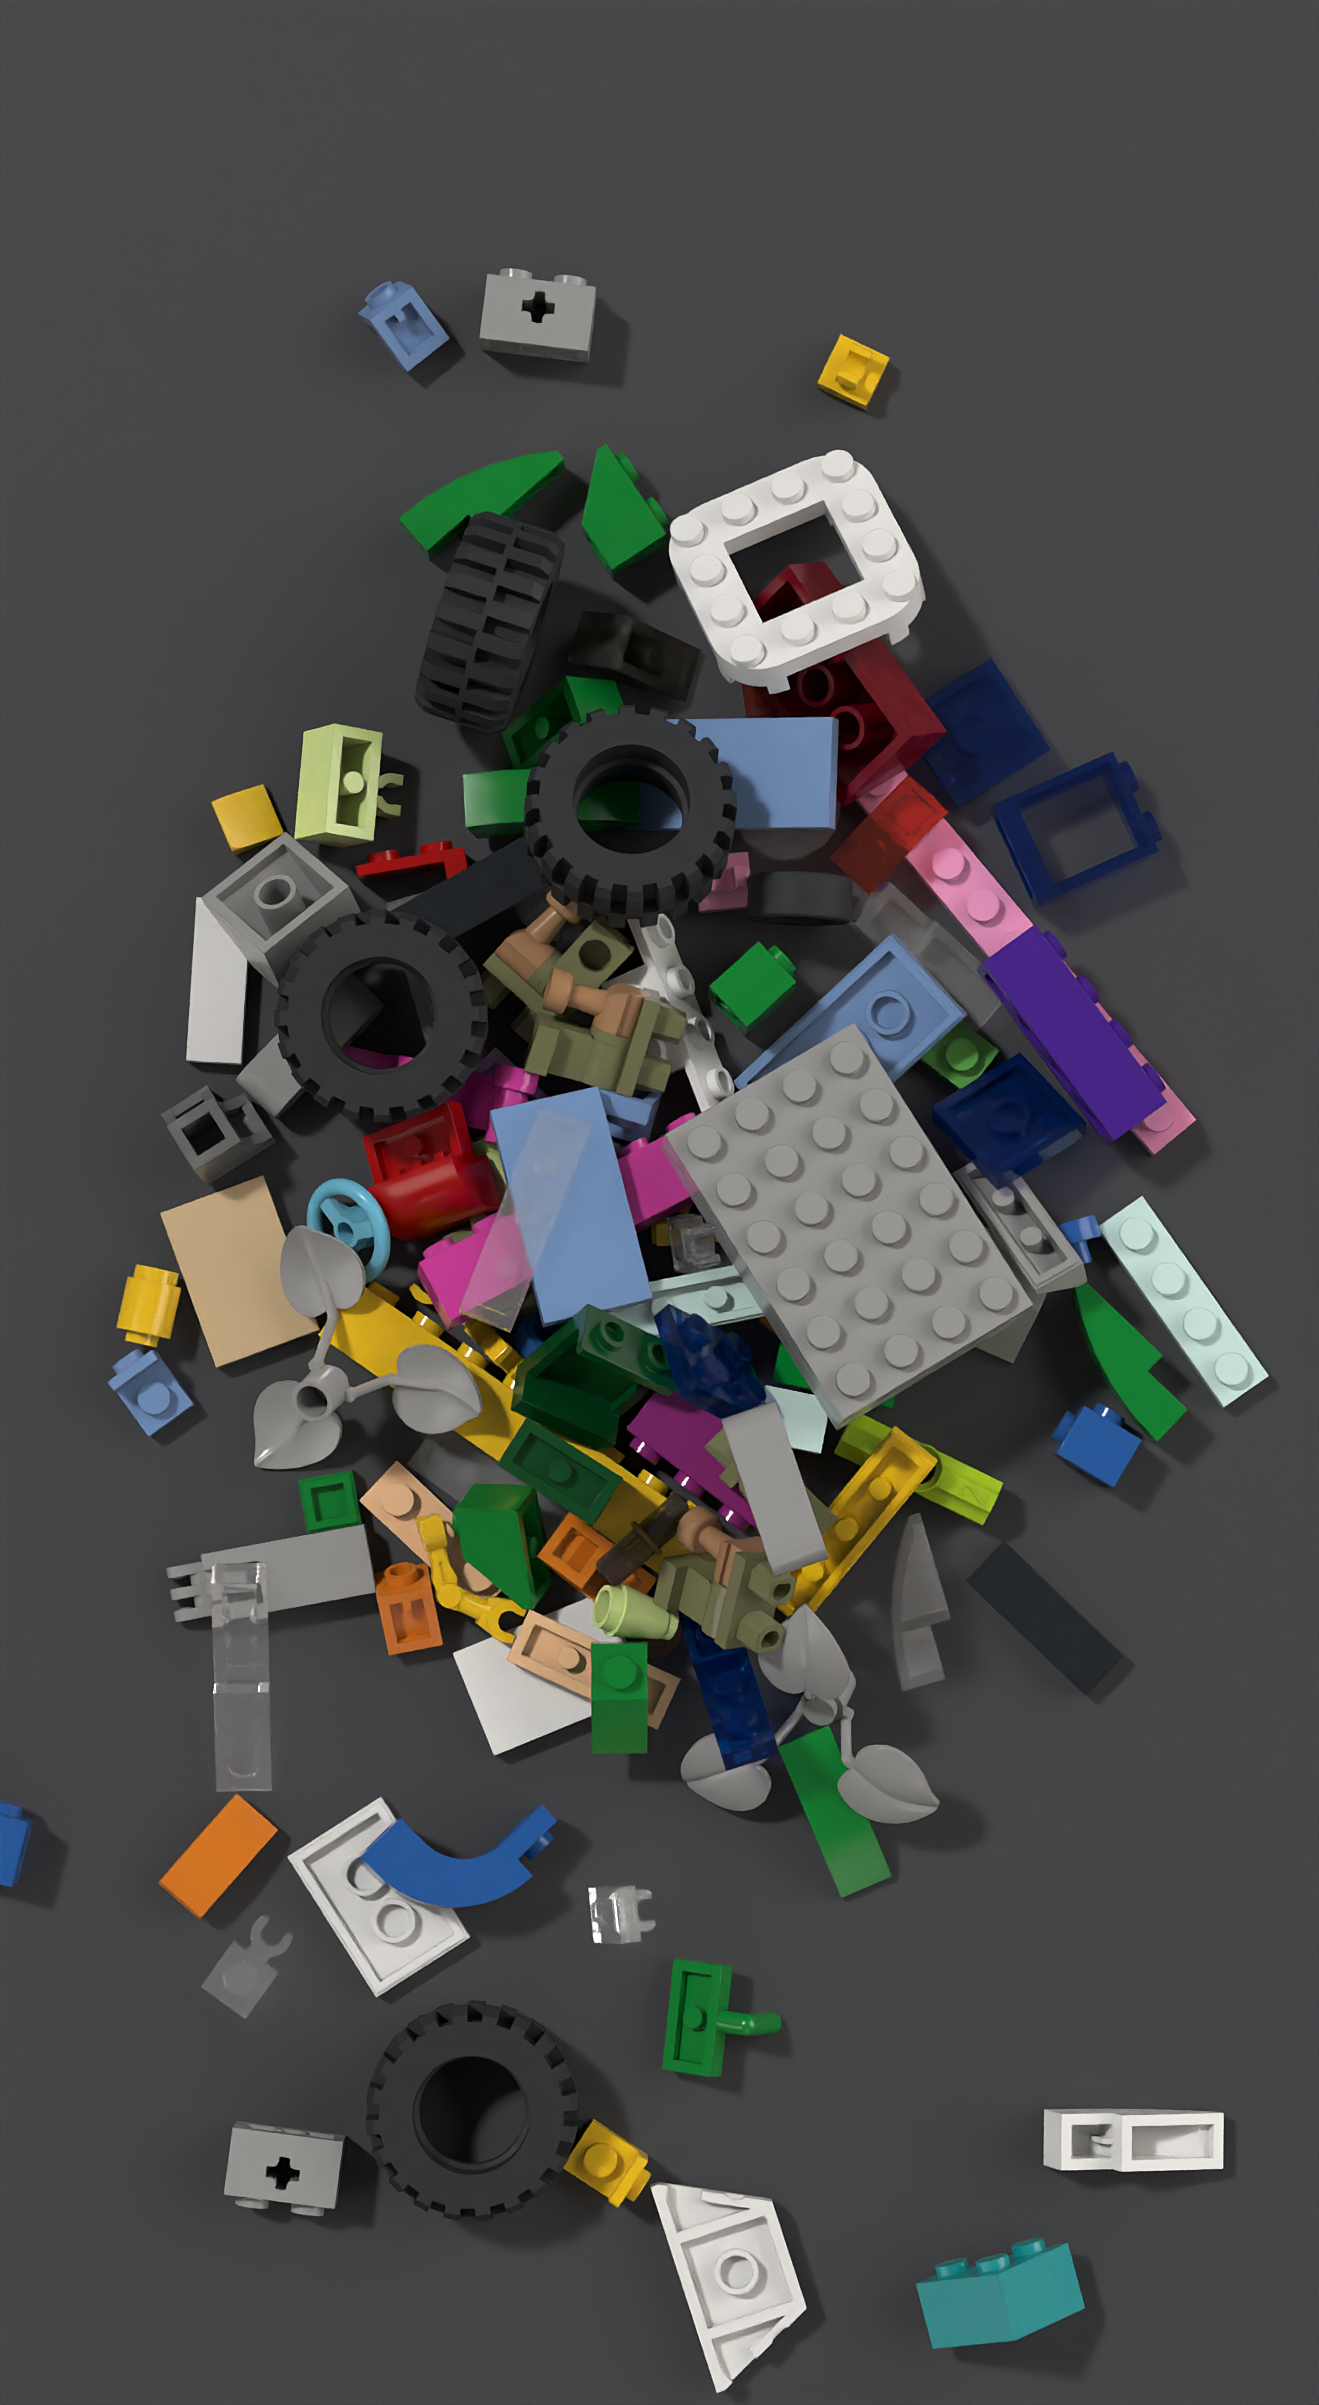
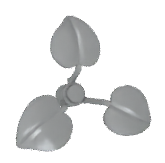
(298, 1420)
(880, 1779)

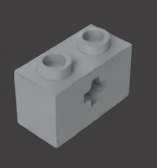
(563, 330)
(261, 2146)

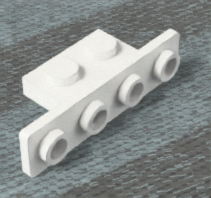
(667, 974)

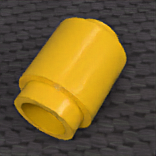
(149, 1305)

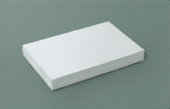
(516, 1702)
(378, 1928)

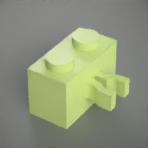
(341, 786)

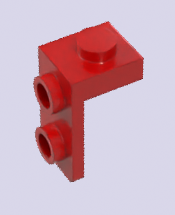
(432, 857)

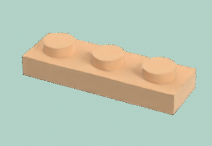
(399, 1500)
(566, 1659)

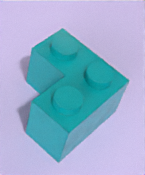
(1000, 2295)

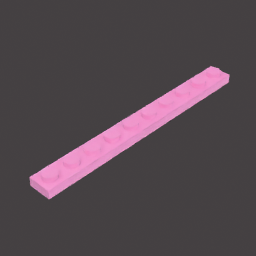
(993, 922)

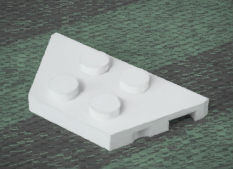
(730, 2271)

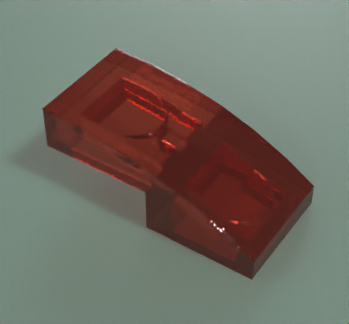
(889, 834)

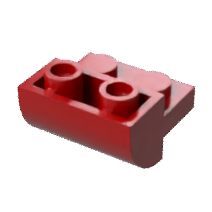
(429, 1174)

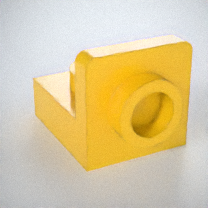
(608, 2164)

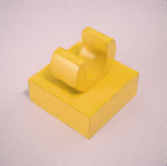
(852, 372)

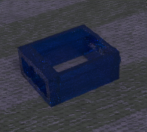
(1024, 853)

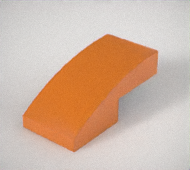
(573, 1556)
(217, 1856)

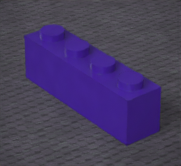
(1072, 1034)

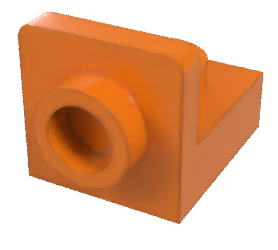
(407, 1608)

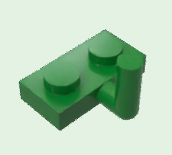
(701, 2018)

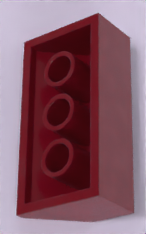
(878, 708)

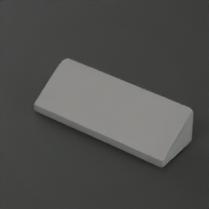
(1024, 1231)

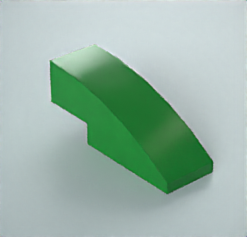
(494, 488)
(497, 801)
(1124, 1364)
(840, 1831)

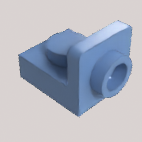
(403, 323)
(628, 1116)
(149, 1390)

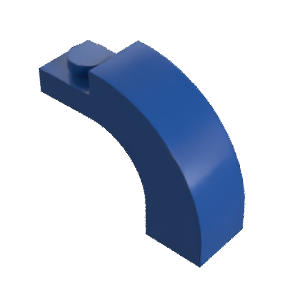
(424, 1876)

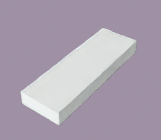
(216, 994)

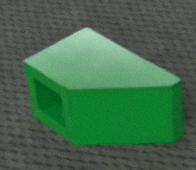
(616, 517)

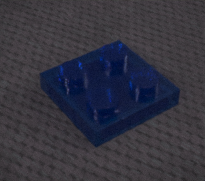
(985, 734)
(1009, 1121)
(708, 1364)

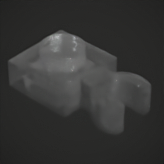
(692, 1243)
(244, 1973)

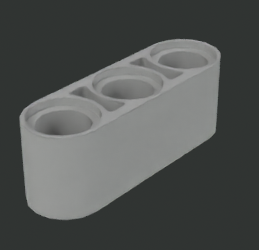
(269, 1075)
(774, 1488)

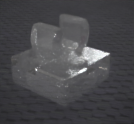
(616, 1913)

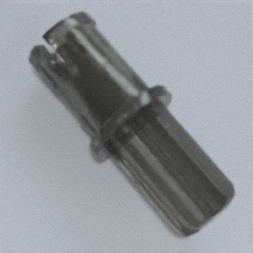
(642, 1541)

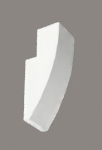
(1133, 2139)

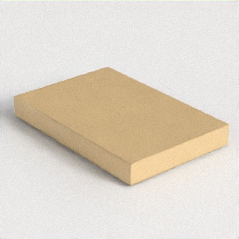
(231, 1268)

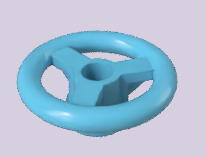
(355, 1225)

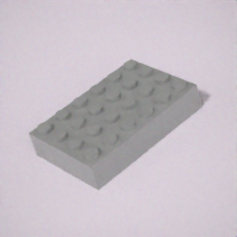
(845, 1226)

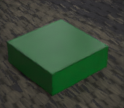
(330, 1502)

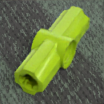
(951, 1483)

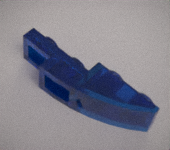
(730, 1698)

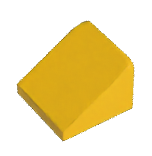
(247, 819)

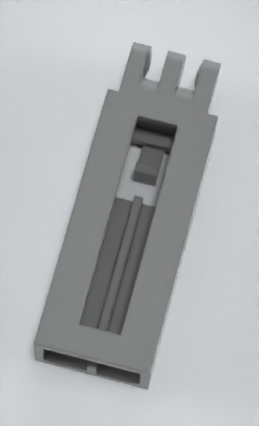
(299, 1570)

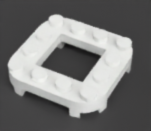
(772, 650)

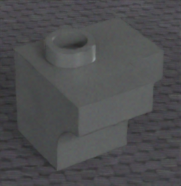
(216, 1133)

